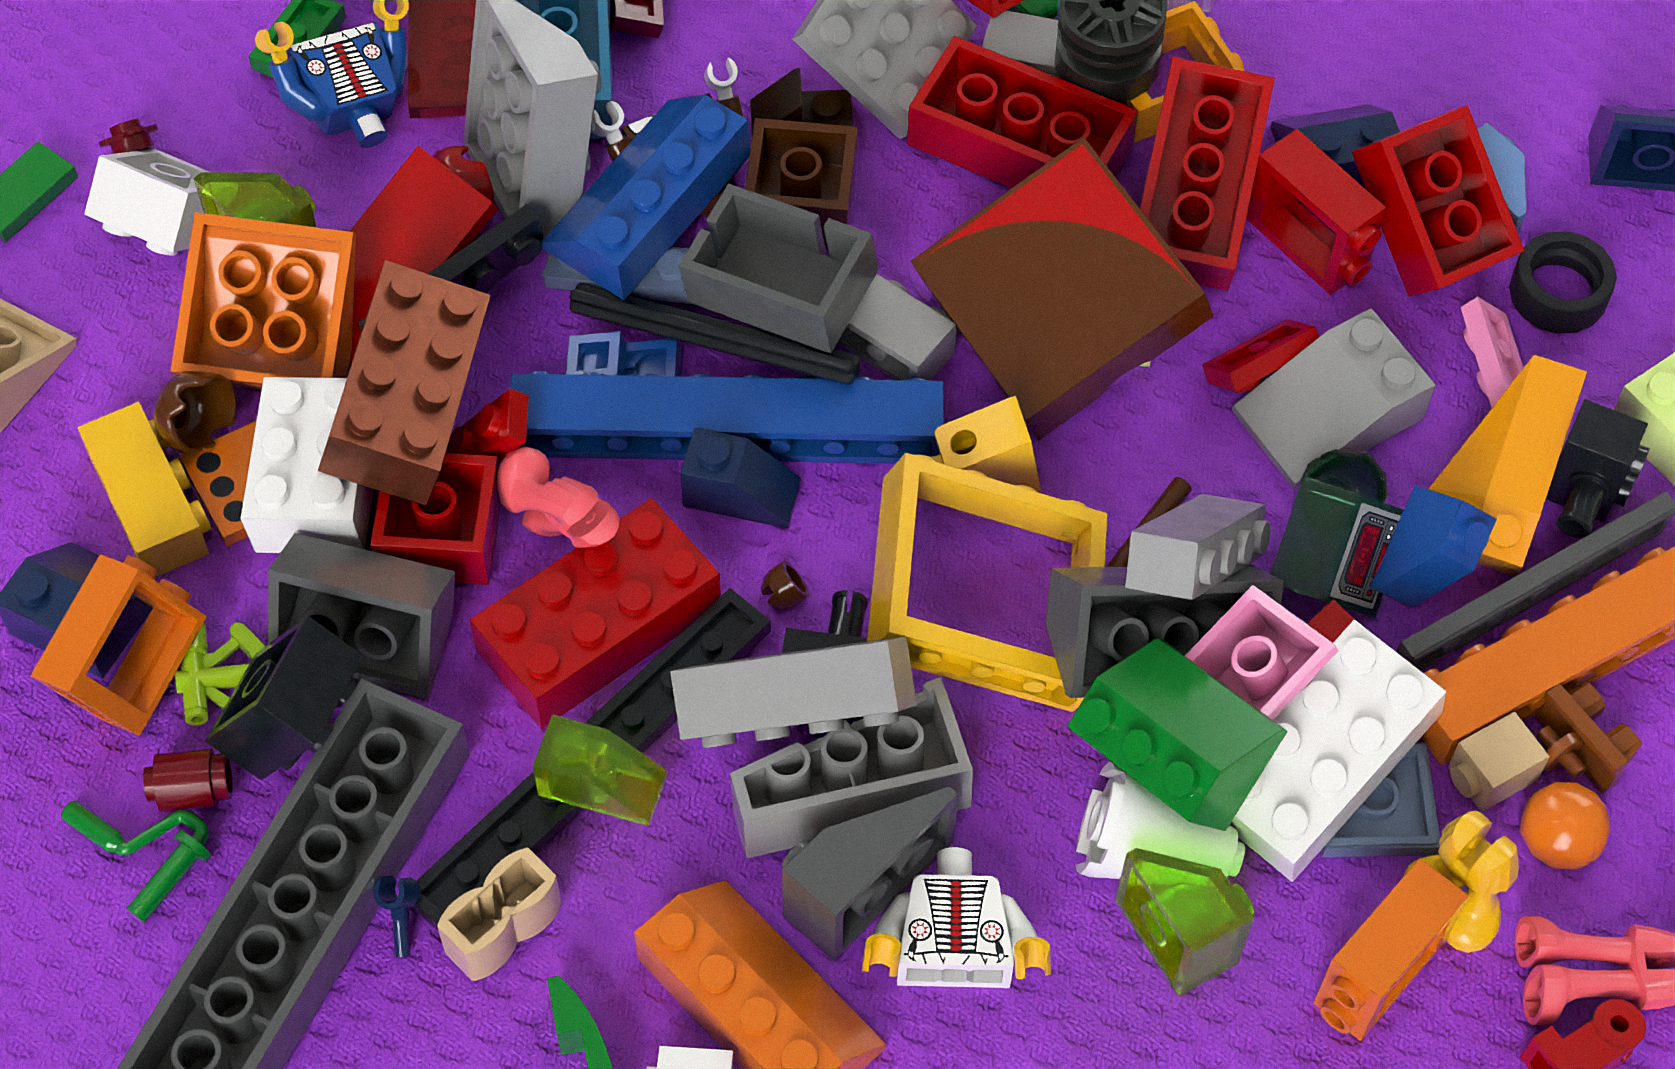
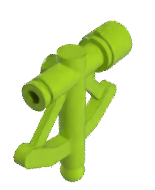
(202, 678)

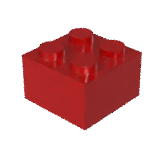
(453, 528)

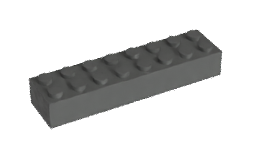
(306, 889)

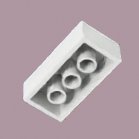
(1338, 748)

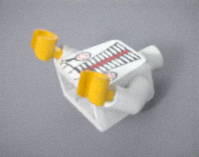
(955, 931)

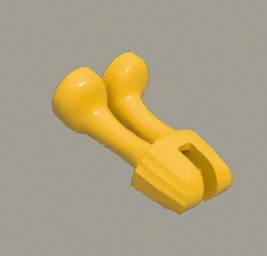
(1484, 868)

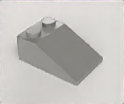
(1336, 394)

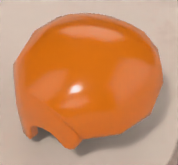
(1565, 825)

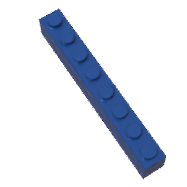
(783, 416)

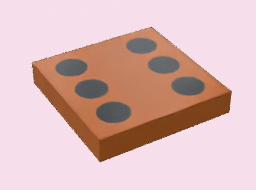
(221, 480)

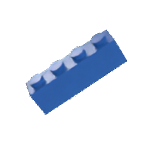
(651, 193)

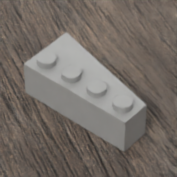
(851, 774)

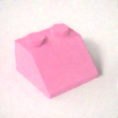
(1262, 652)

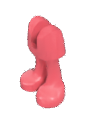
(555, 505)
(1553, 986)

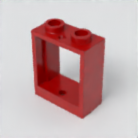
(1302, 171)

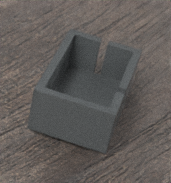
(777, 268)

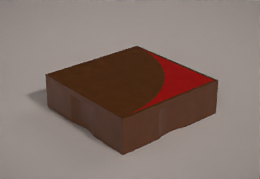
(1062, 287)

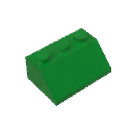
(1178, 733)

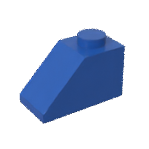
(1431, 546)

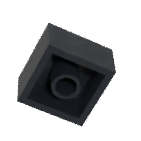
(286, 699)

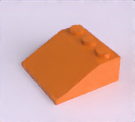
(265, 301)

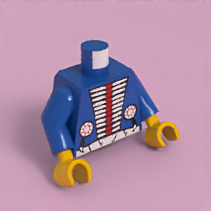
(343, 76)

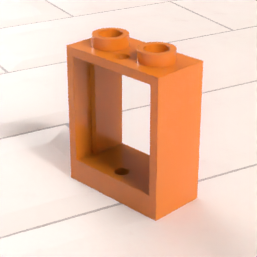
(151, 658)
(1389, 950)

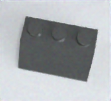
(372, 601)

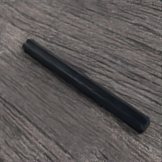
(714, 334)

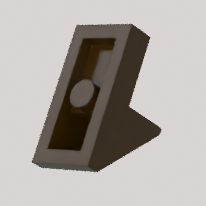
(788, 102)

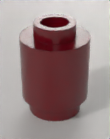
(188, 780)

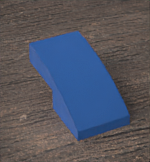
(613, 356)

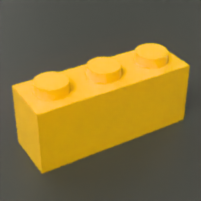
(146, 489)

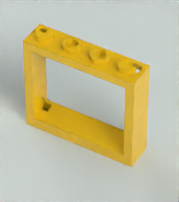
(952, 651)

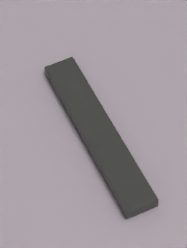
(1538, 583)

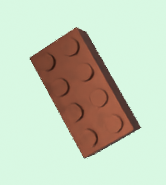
(405, 383)

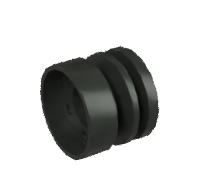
(1110, 45)

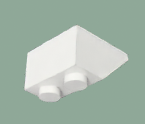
(146, 198)

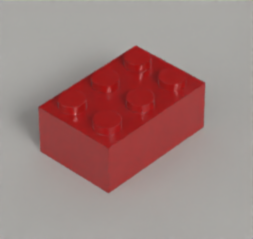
(1439, 200)

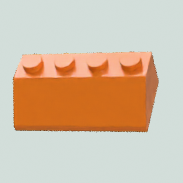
(750, 985)

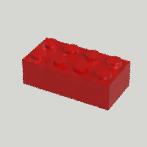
(1010, 116)
(1206, 165)
(595, 613)

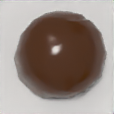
(193, 408)

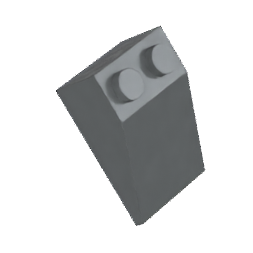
(861, 865)

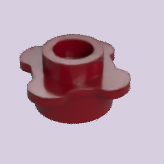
(129, 137)

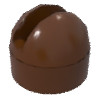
(786, 585)

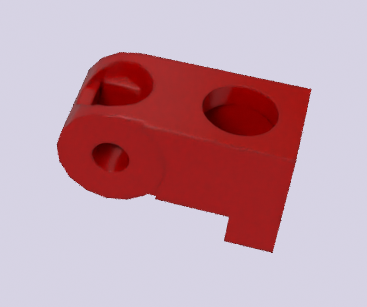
(1599, 1044)

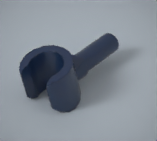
(386, 898)

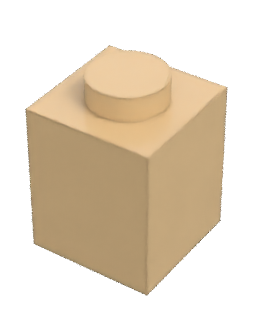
(1497, 762)

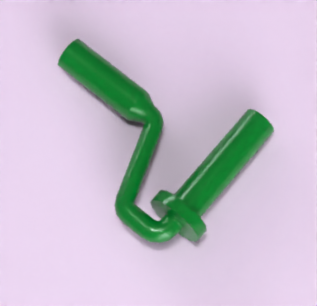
(171, 870)

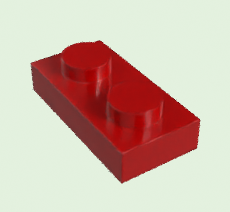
(1248, 362)
(495, 429)

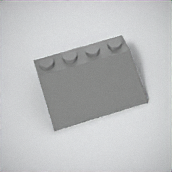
(529, 110)

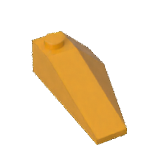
(1513, 458)

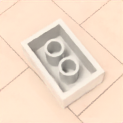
(283, 480)

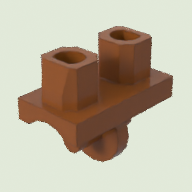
(1578, 742)

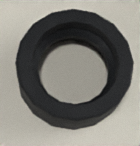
(1568, 251)

